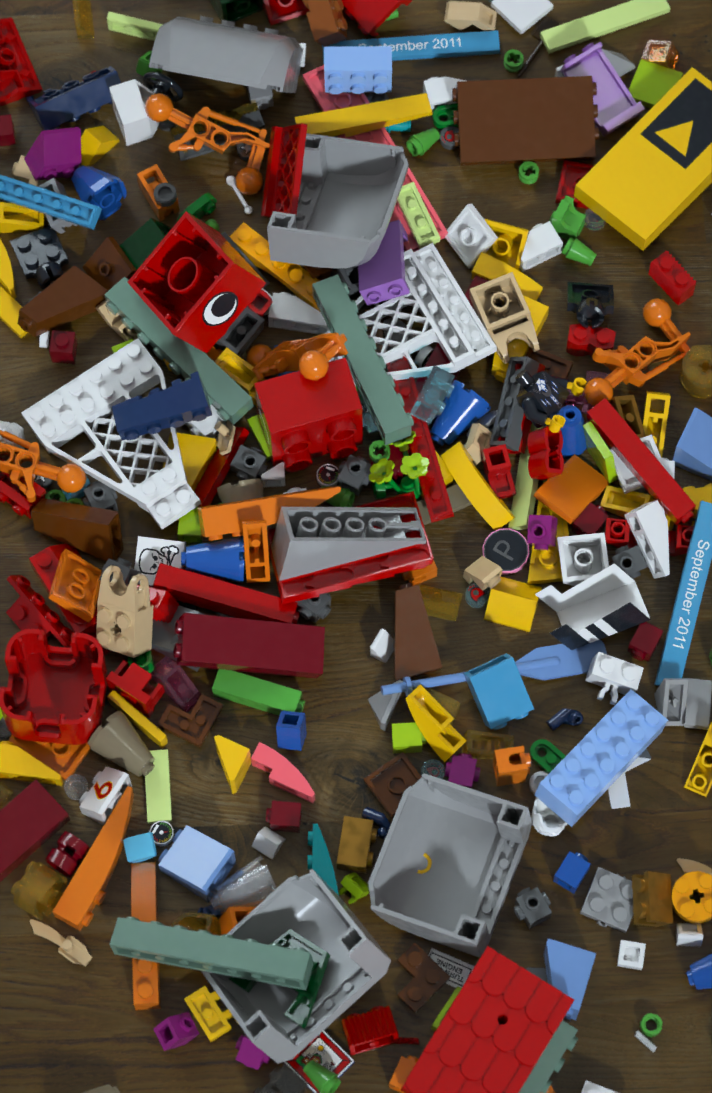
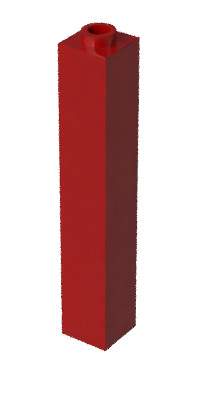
(641, 462)
(223, 596)

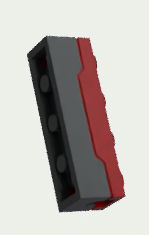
(511, 424)

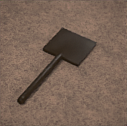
(547, 23)

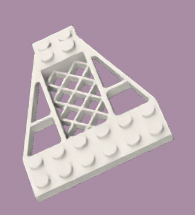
(443, 311)
(87, 403)

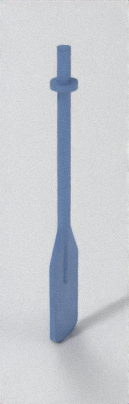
(540, 664)

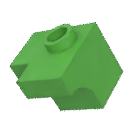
(567, 219)

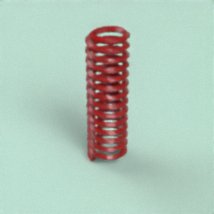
(408, 1040)

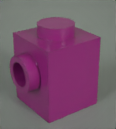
(539, 524)
(462, 770)
(176, 1031)
(249, 1053)

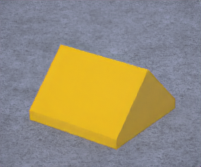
(509, 243)
(512, 604)
(234, 760)

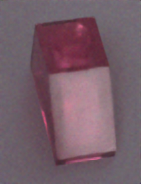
(176, 683)

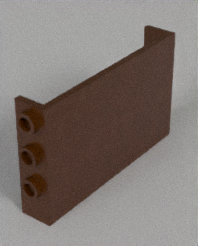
(525, 120)

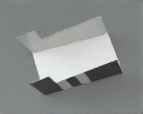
(596, 607)

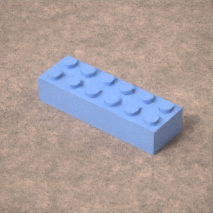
(601, 757)

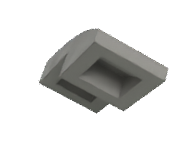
(698, 704)

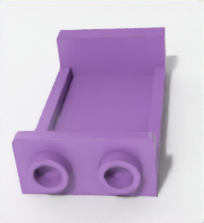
(613, 98)
(385, 272)

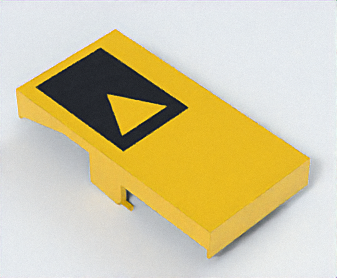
(656, 164)

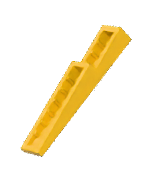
(367, 117)

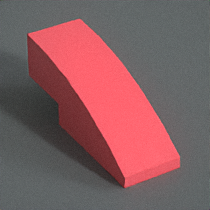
(282, 772)

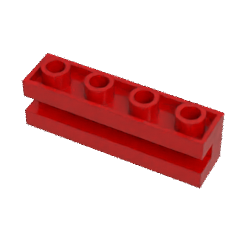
(14, 496)

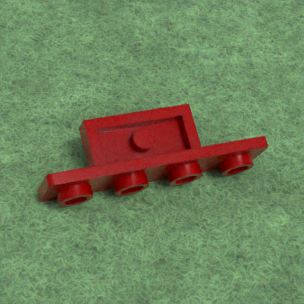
(33, 613)

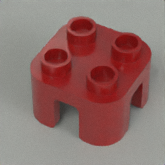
(53, 689)

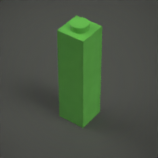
(257, 692)

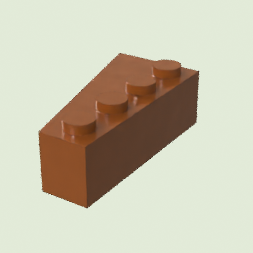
(326, 21)

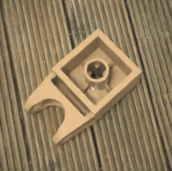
(505, 322)
(124, 614)

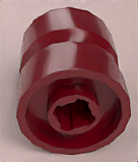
(63, 861)

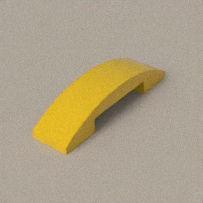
(475, 487)

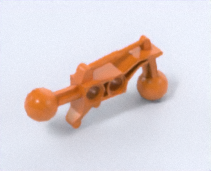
(248, 179)
(656, 314)
(306, 355)
(68, 477)

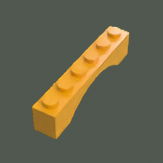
(289, 274)

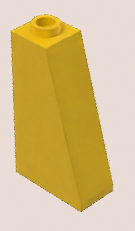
(519, 347)
(196, 455)

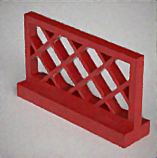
(284, 169)

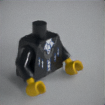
(544, 396)

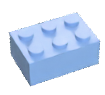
(358, 69)

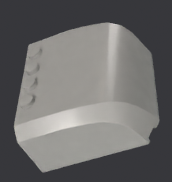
(228, 53)
(342, 203)
(473, 855)
(322, 917)

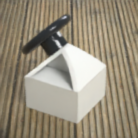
(129, 105)

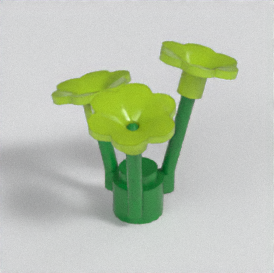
(411, 465)

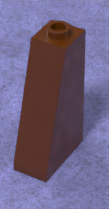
(61, 302)
(80, 526)
(413, 638)

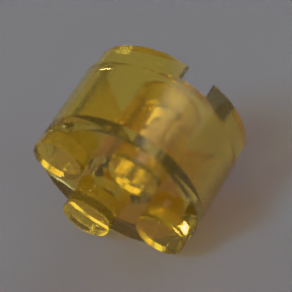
(691, 376)
(38, 890)

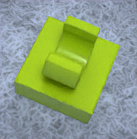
(355, 885)

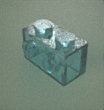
(431, 396)

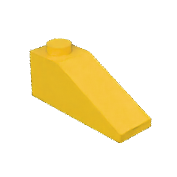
(656, 417)
(21, 766)

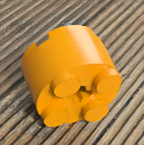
(682, 892)

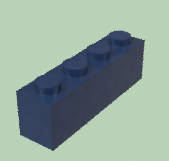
(74, 99)
(163, 408)

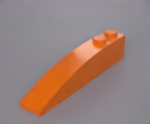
(228, 517)
(96, 869)
(144, 907)

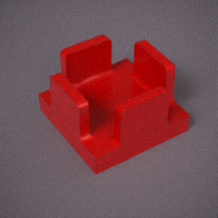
(133, 686)

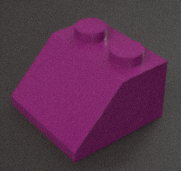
(55, 154)

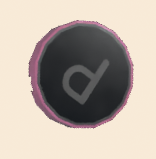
(506, 549)

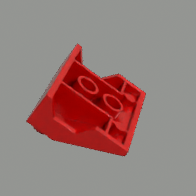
(16, 70)

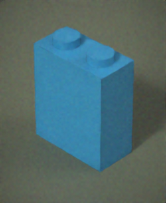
(499, 691)

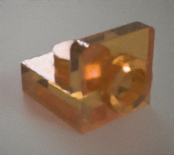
(661, 53)

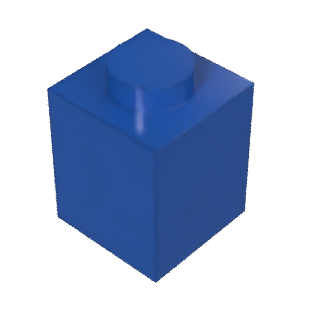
(291, 730)
(572, 871)

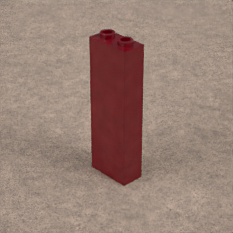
(249, 645)
(27, 825)

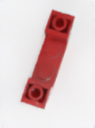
(619, 534)

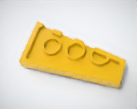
(545, 564)

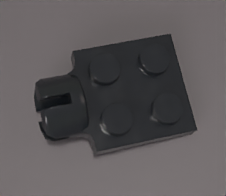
(40, 255)
(590, 302)

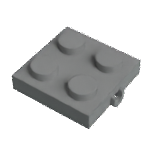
(609, 900)

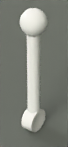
(231, 181)

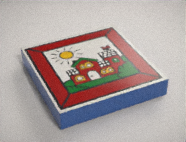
(326, 1053)

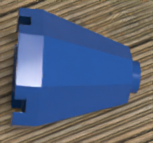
(99, 189)

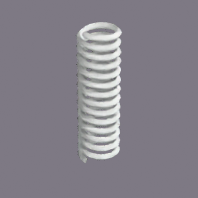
(642, 1038)

